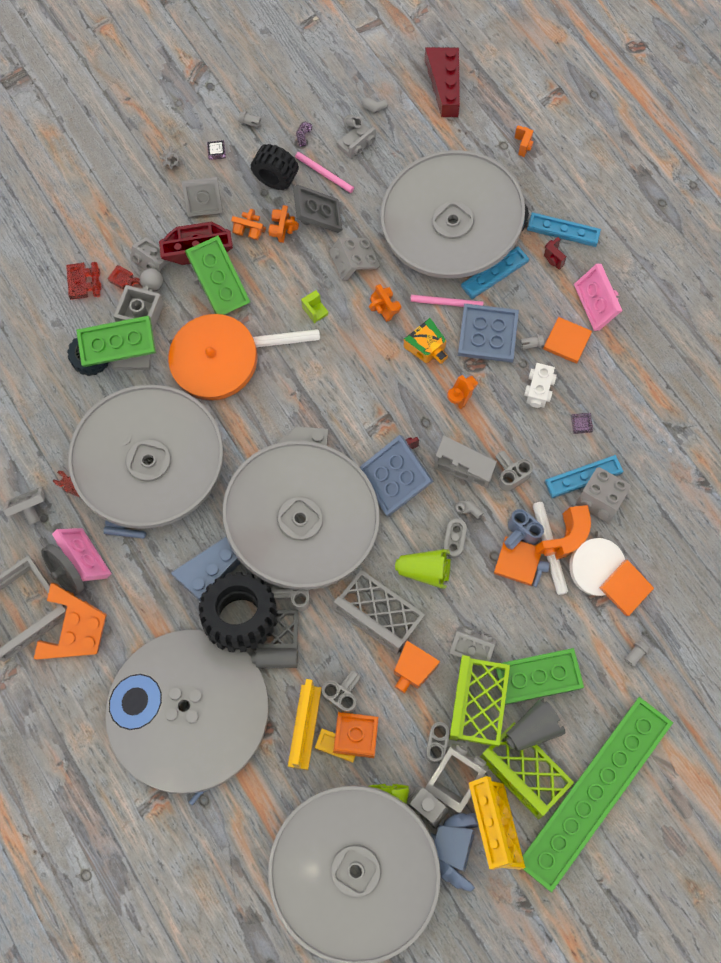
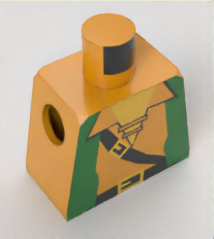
(426, 342)

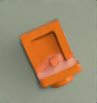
(525, 135)

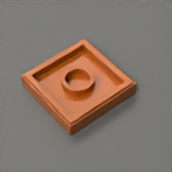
(567, 340)
(518, 563)
(626, 587)
(355, 735)

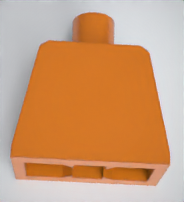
(414, 667)

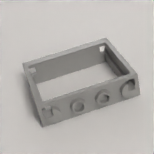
(43, 625)

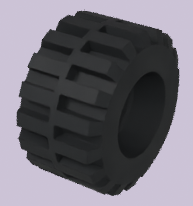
(274, 167)

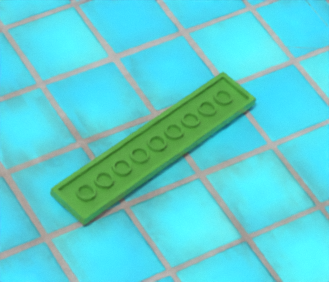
(595, 794)

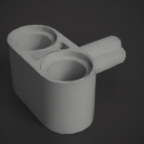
(512, 471)
(280, 592)
(343, 692)
(442, 744)

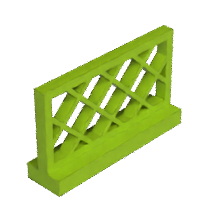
(461, 699)
(517, 786)

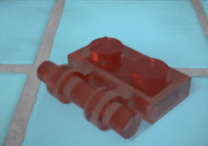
(77, 280)

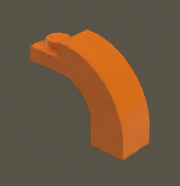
(577, 525)

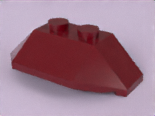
(185, 237)

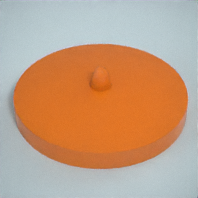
(212, 357)

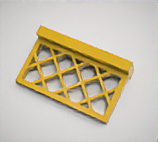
(305, 726)
(495, 825)

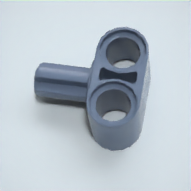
(522, 530)

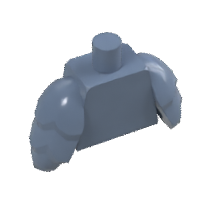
(454, 846)

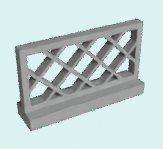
(365, 621)

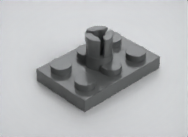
(317, 208)

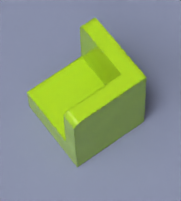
(313, 307)

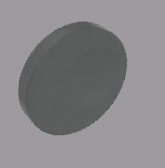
(62, 569)

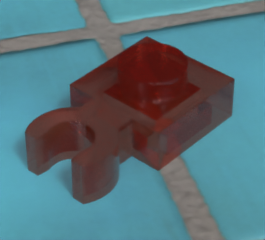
(122, 277)
(67, 483)

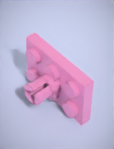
(598, 297)
(81, 553)

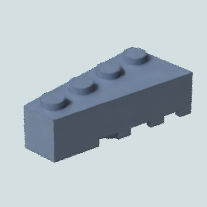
(206, 567)

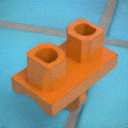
(285, 223)
(255, 228)
(382, 303)
(462, 390)

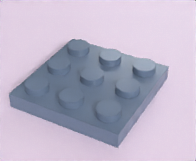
(488, 333)
(396, 475)

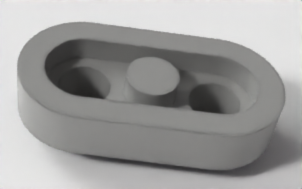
(455, 539)

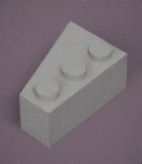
(464, 462)

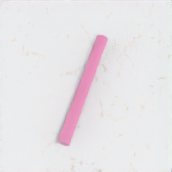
(324, 172)
(443, 301)

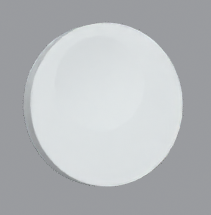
(594, 564)

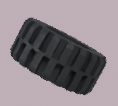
(232, 589)

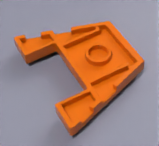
(80, 629)

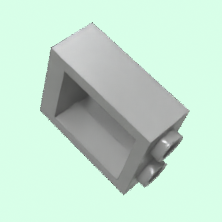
(445, 794)

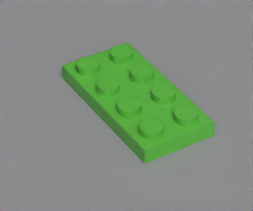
(217, 276)
(116, 341)
(541, 676)

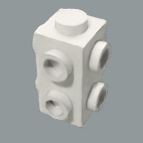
(538, 391)

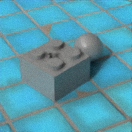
(142, 302)

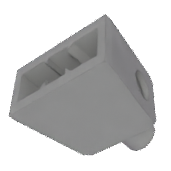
(427, 806)

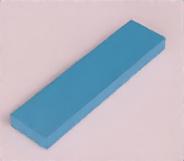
(564, 229)
(482, 281)
(579, 477)

